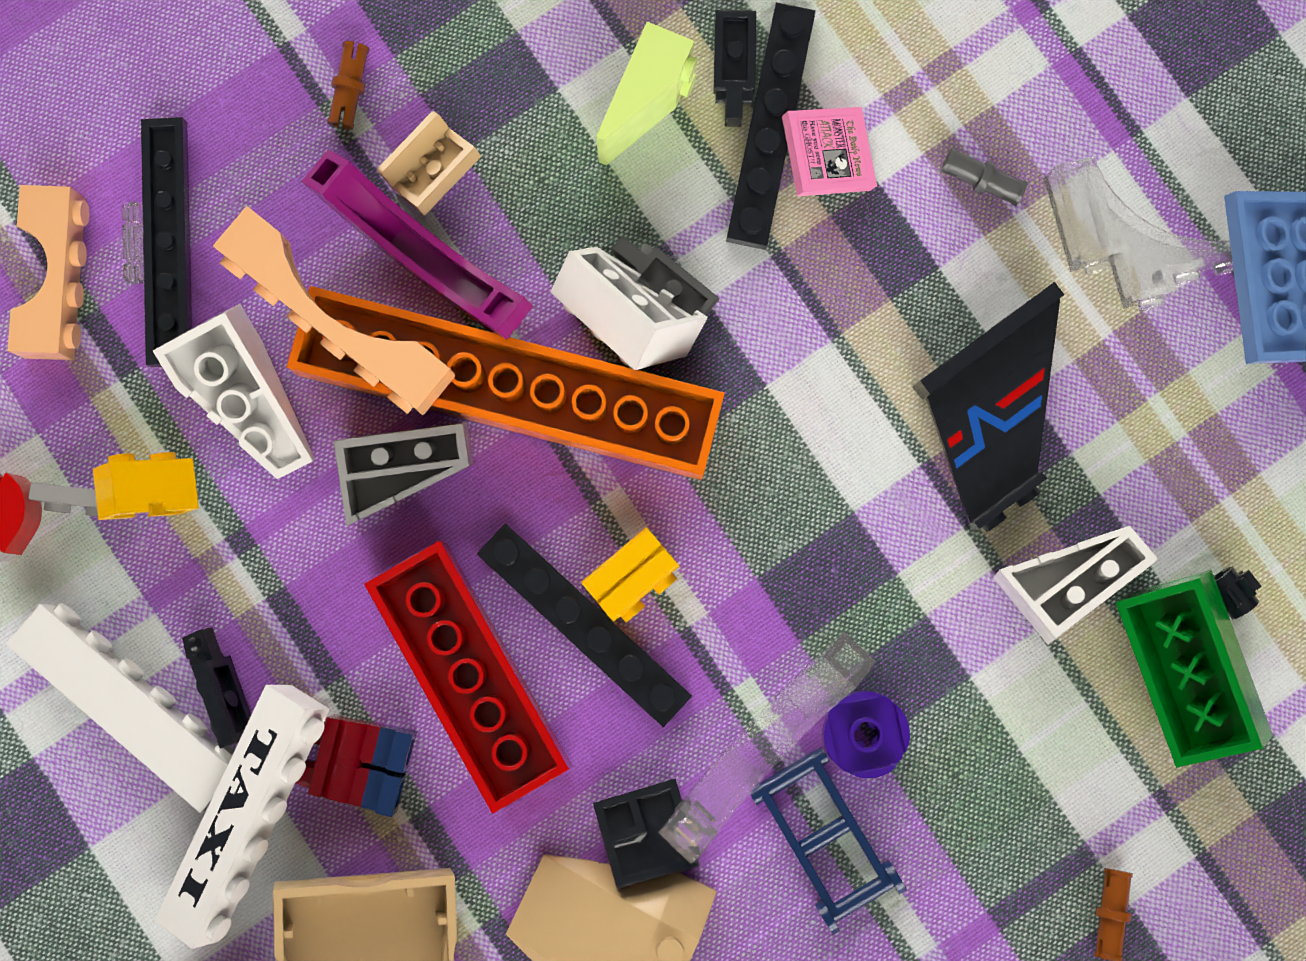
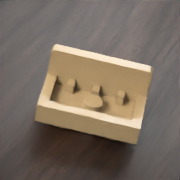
(428, 163)

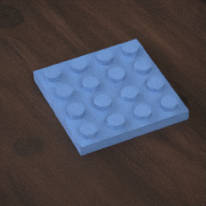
(1269, 272)

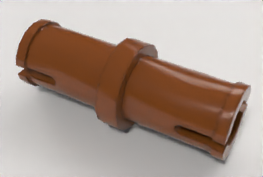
(348, 85)
(1113, 914)

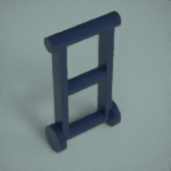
(887, 875)

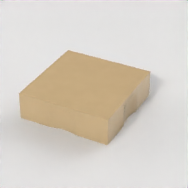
(367, 917)

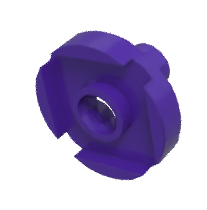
(885, 748)

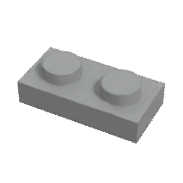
(61, 498)

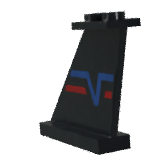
(993, 410)

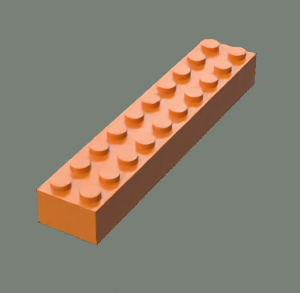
(530, 387)

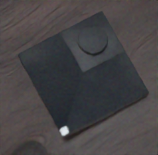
(631, 834)

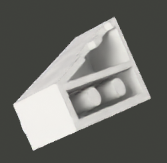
(622, 311)

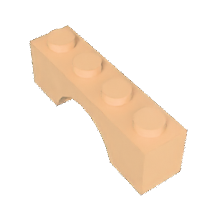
(48, 322)

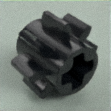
(1237, 591)

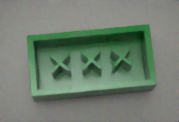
(1194, 670)

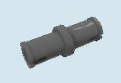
(984, 176)

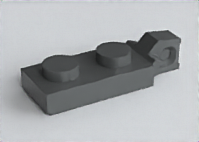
(662, 272)

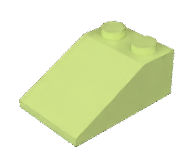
(649, 89)

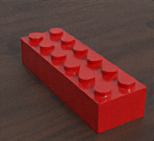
(468, 676)

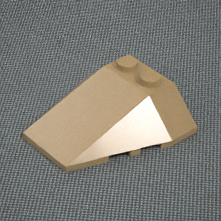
(581, 916)

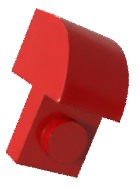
(18, 514)

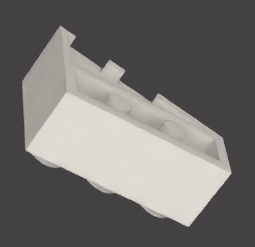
(1072, 582)

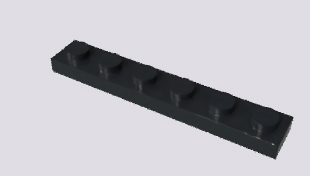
(766, 138)
(165, 232)
(584, 625)

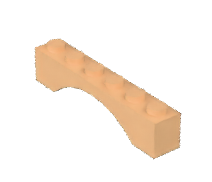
(267, 257)

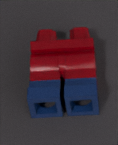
(341, 768)

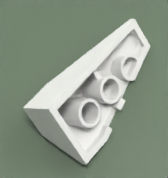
(234, 381)

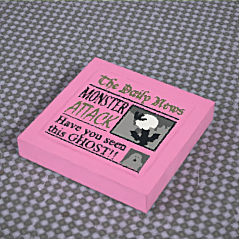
(829, 151)

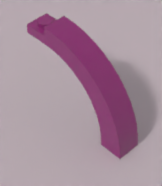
(414, 247)

